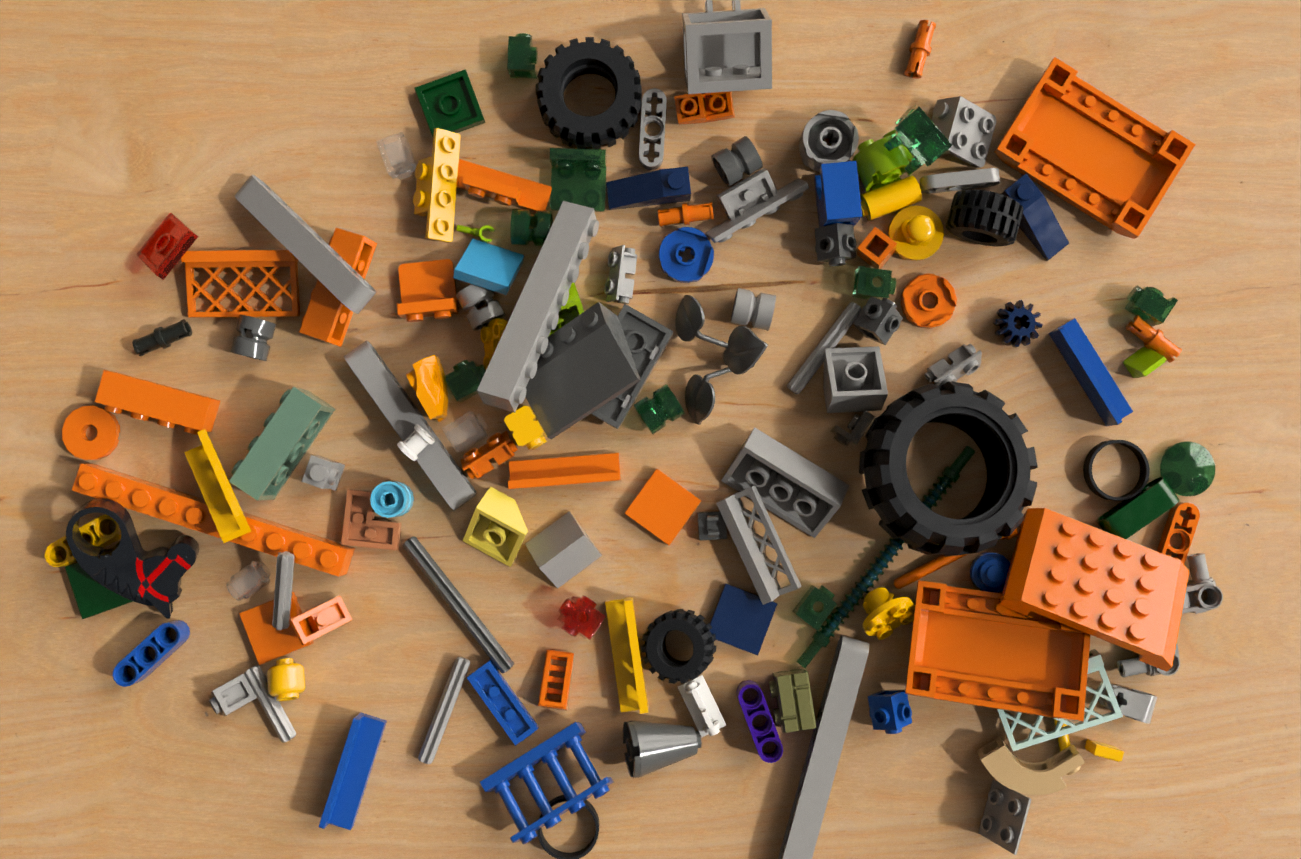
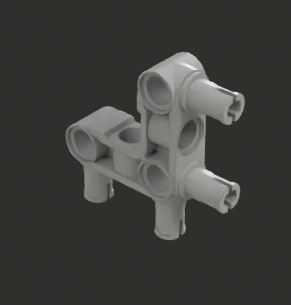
(1192, 603)

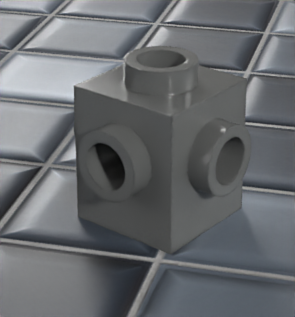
(835, 244)
(878, 320)

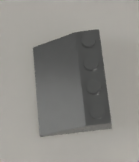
(581, 370)

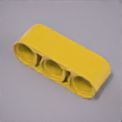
(100, 536)

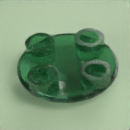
(1188, 468)

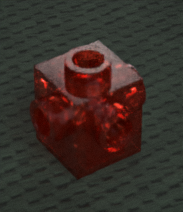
(589, 618)

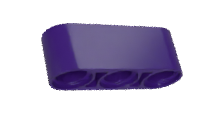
(759, 734)

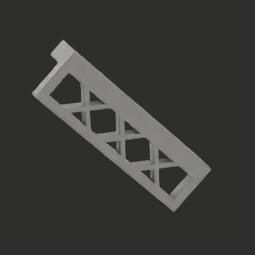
(750, 548)

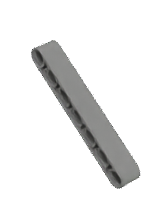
(305, 244)
(403, 417)

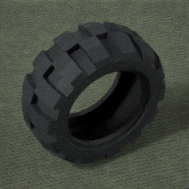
(1003, 450)

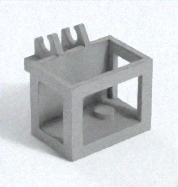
(727, 49)

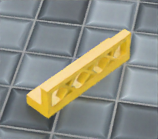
(217, 490)
(626, 655)

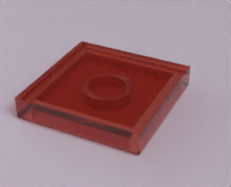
(167, 246)

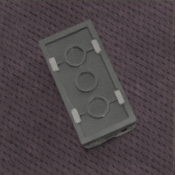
(646, 343)

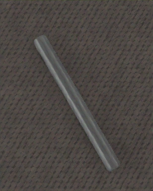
(458, 604)

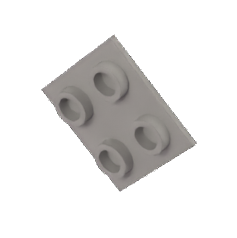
(1004, 816)

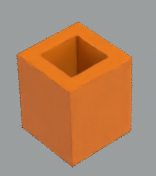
(876, 248)

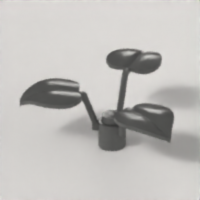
(741, 354)

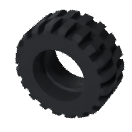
(589, 59)

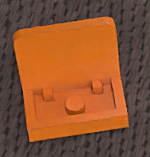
(427, 290)

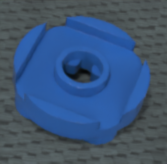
(677, 242)

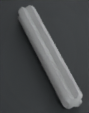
(830, 340)
(444, 710)

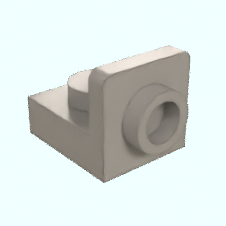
(232, 695)

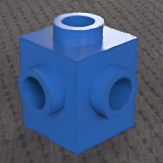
(890, 710)

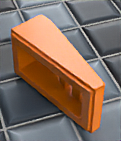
(546, 678)

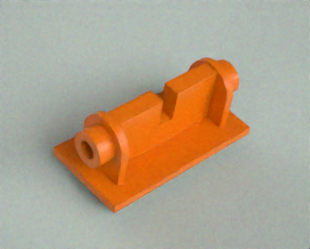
(478, 459)

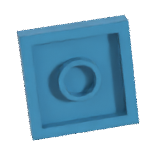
(488, 266)

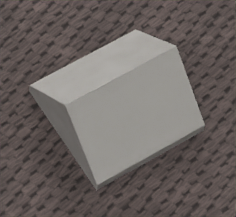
(563, 550)

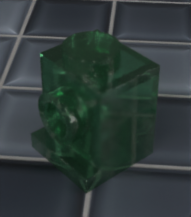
(522, 56)
(865, 289)
(1150, 304)
(805, 607)

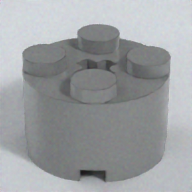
(832, 126)

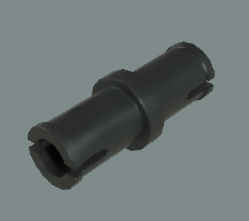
(162, 337)

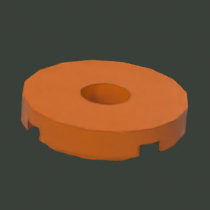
(912, 301)
(75, 432)

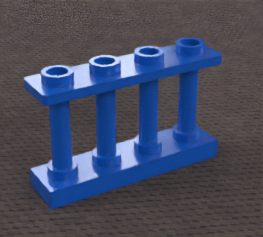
(524, 769)

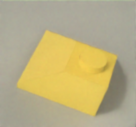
(497, 527)

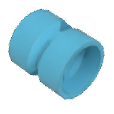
(391, 499)

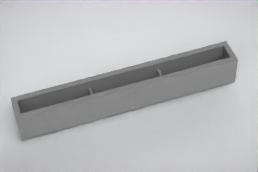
(538, 307)

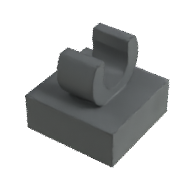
(711, 526)

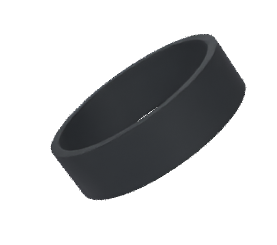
(1144, 470)
(574, 855)

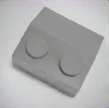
(854, 379)

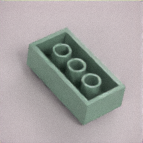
(281, 444)

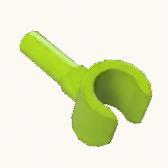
(476, 232)

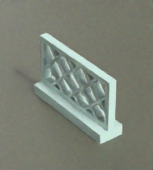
(1094, 664)

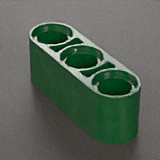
(1139, 511)

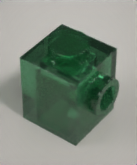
(465, 379)

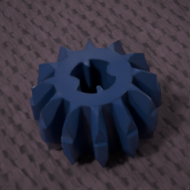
(1027, 320)

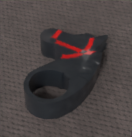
(127, 568)

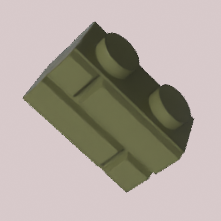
(793, 700)

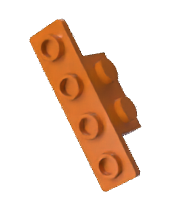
(502, 187)

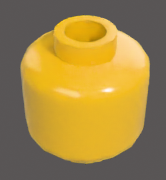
(286, 680)

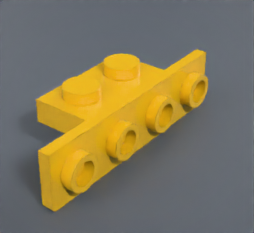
(437, 186)

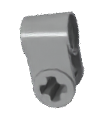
(1132, 703)

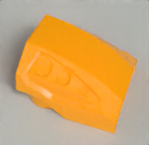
(430, 386)

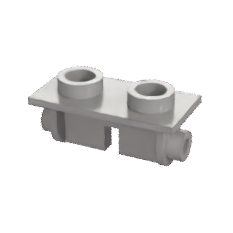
(621, 262)
(964, 361)

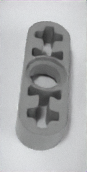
(646, 109)
(959, 180)

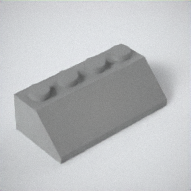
(786, 482)

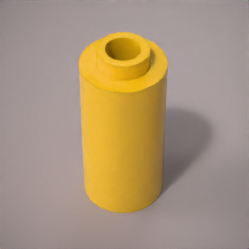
(890, 198)

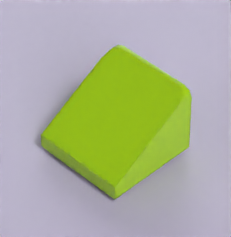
(1143, 362)

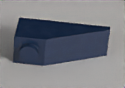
(650, 189)
(1037, 218)

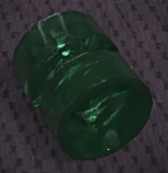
(522, 224)
(659, 409)

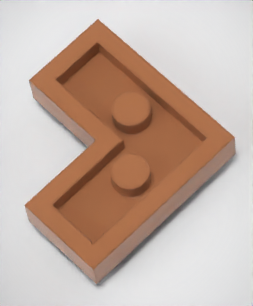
(362, 529)

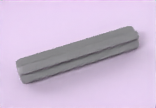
(283, 590)
(269, 704)

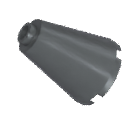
(657, 745)

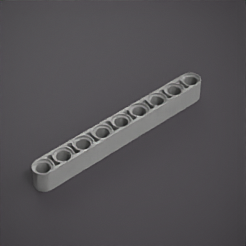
(824, 749)

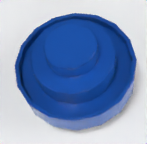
(989, 572)

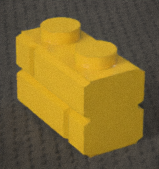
(526, 428)

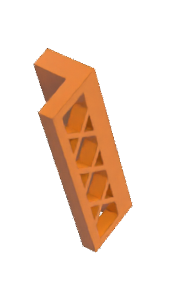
(564, 471)

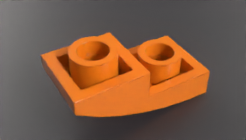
(704, 107)

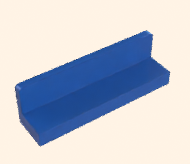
(1091, 372)
(353, 771)

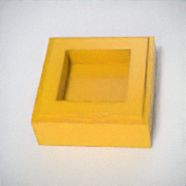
(1104, 750)

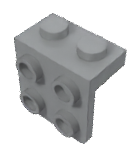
(966, 128)

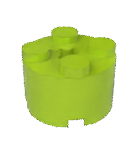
(878, 165)

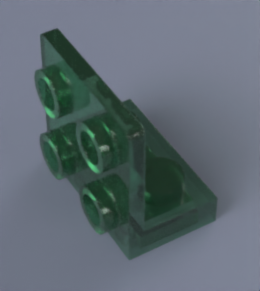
(578, 177)

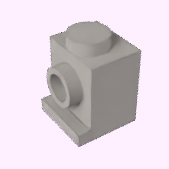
(323, 472)

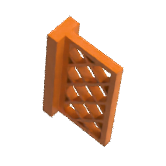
(236, 259)

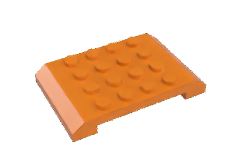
(1093, 151)
(1097, 584)
(995, 657)

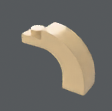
(1029, 777)

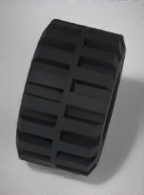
(984, 217)
(658, 655)

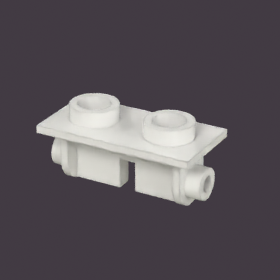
(702, 706)

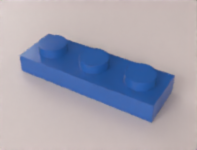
(502, 702)

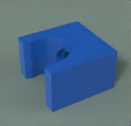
(838, 194)

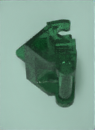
(920, 137)

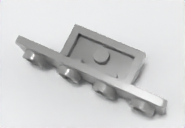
(751, 200)

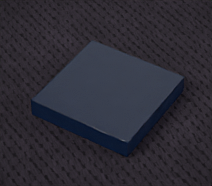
(741, 619)

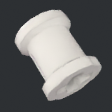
(415, 442)

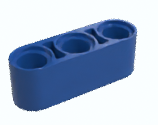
(142, 662)

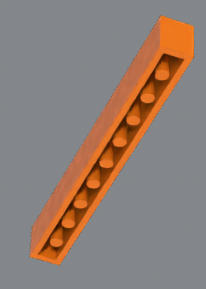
(194, 514)

